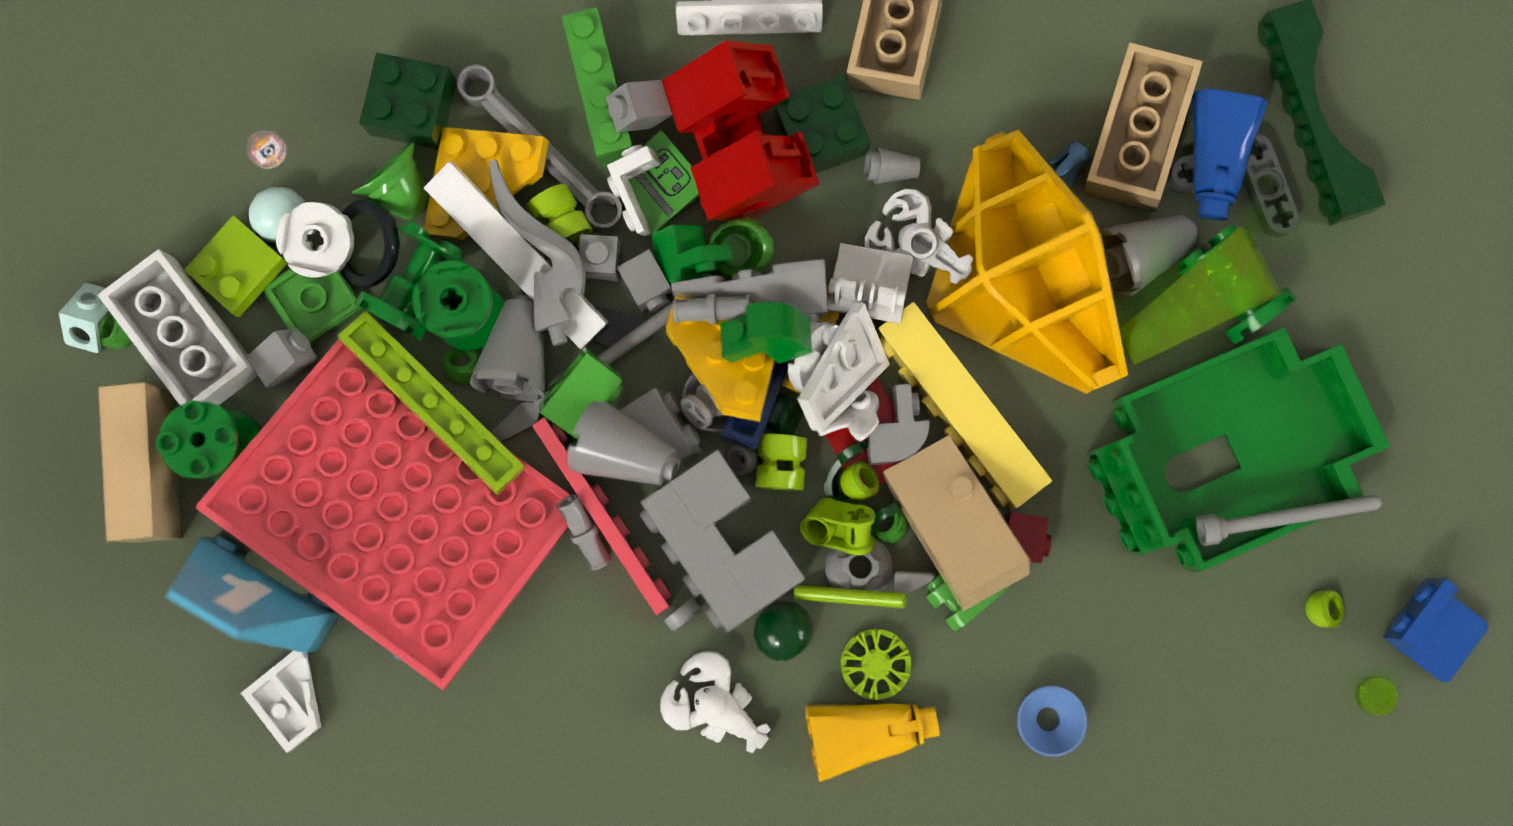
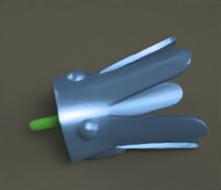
(1071, 162)

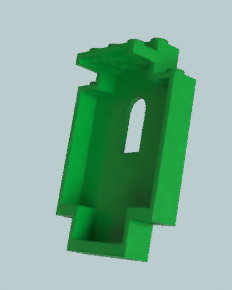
(1285, 423)

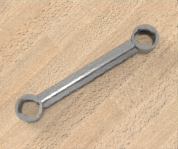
(555, 162)

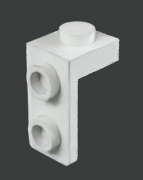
(634, 162)

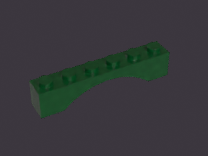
(1343, 183)

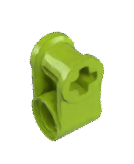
(838, 525)

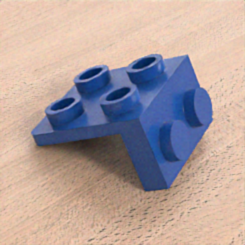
(1436, 629)

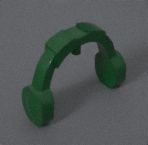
(831, 483)

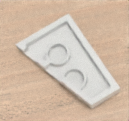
(844, 370)

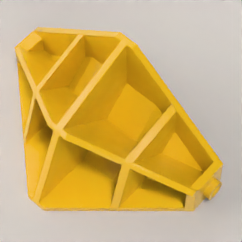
(1036, 270)

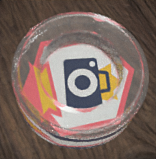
(266, 149)

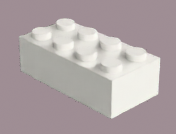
(178, 331)

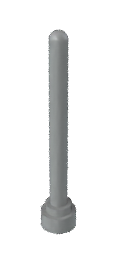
(1213, 528)

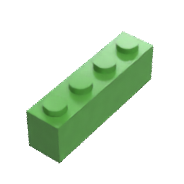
(595, 82)

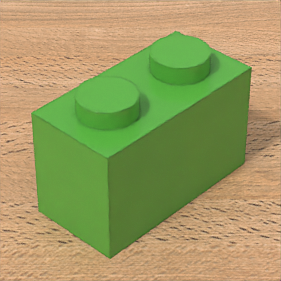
(583, 382)

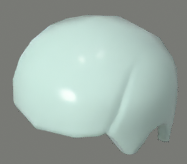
(269, 208)

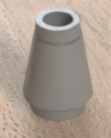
(890, 166)

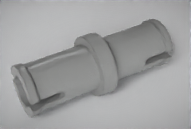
(710, 308)
(584, 532)

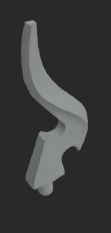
(567, 265)

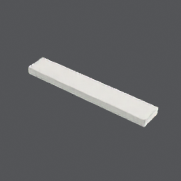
(507, 247)

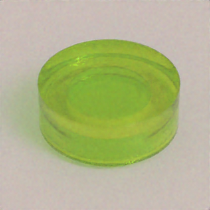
(1376, 696)

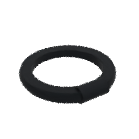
(391, 242)

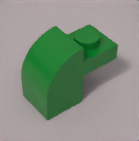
(684, 255)
(767, 328)

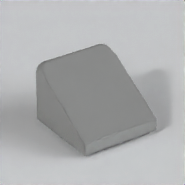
(909, 581)

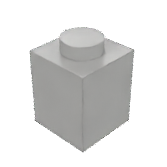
(638, 105)
(600, 257)
(645, 281)
(282, 357)

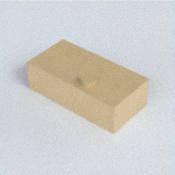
(893, 46)
(1142, 127)
(138, 484)
(957, 523)

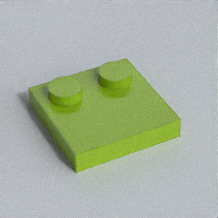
(235, 266)

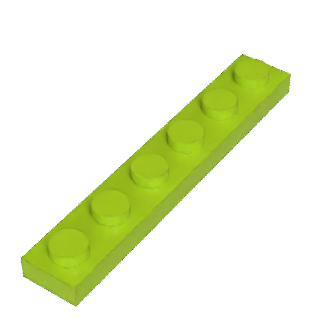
(431, 402)

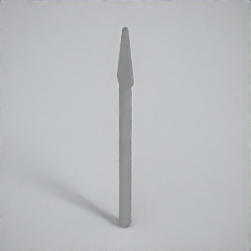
(529, 413)

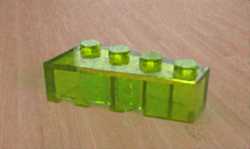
(1210, 293)

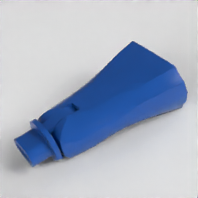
(1223, 142)

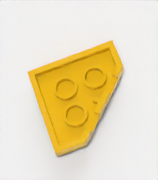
(519, 158)
(737, 386)

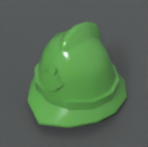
(397, 185)

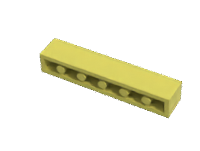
(963, 408)

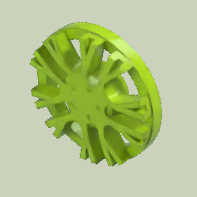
(875, 664)

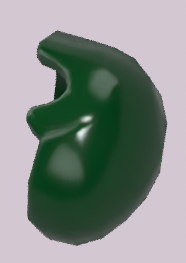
(783, 630)

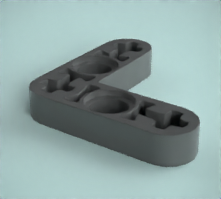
(1265, 165)

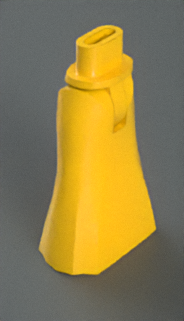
(862, 734)

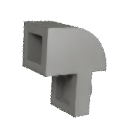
(898, 440)

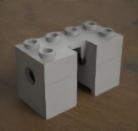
(687, 518)

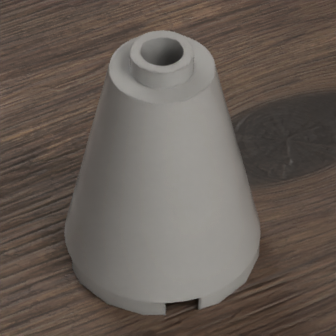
(1144, 250)
(513, 355)
(620, 448)

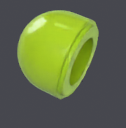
(853, 485)
(1318, 612)

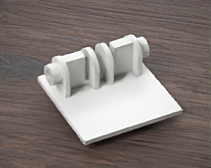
(870, 278)

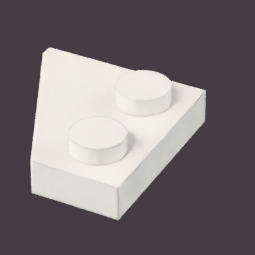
(286, 701)

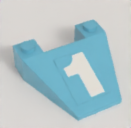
(248, 602)

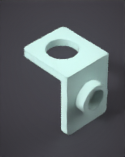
(83, 311)

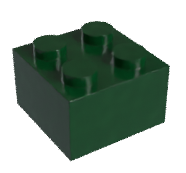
(408, 100)
(828, 123)

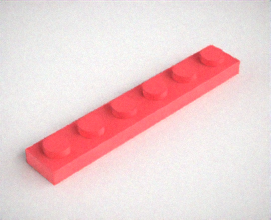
(612, 528)

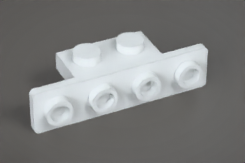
(748, 16)

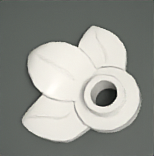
(859, 417)

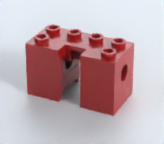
(721, 104)

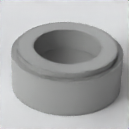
(682, 614)

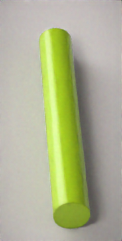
(850, 596)

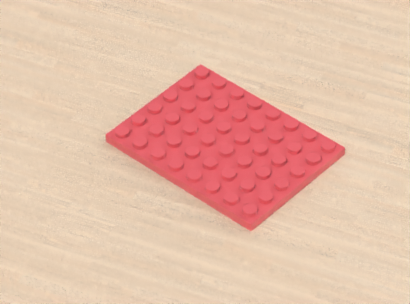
(385, 518)

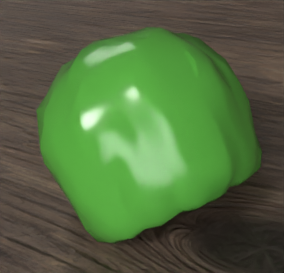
(749, 246)

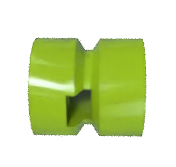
(557, 211)
(785, 449)

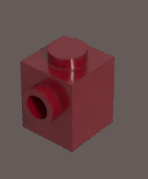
(1030, 534)

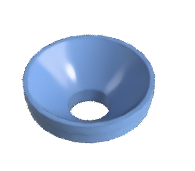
(1069, 728)

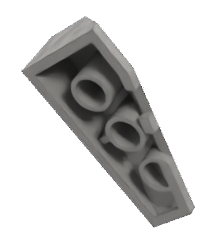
(790, 283)

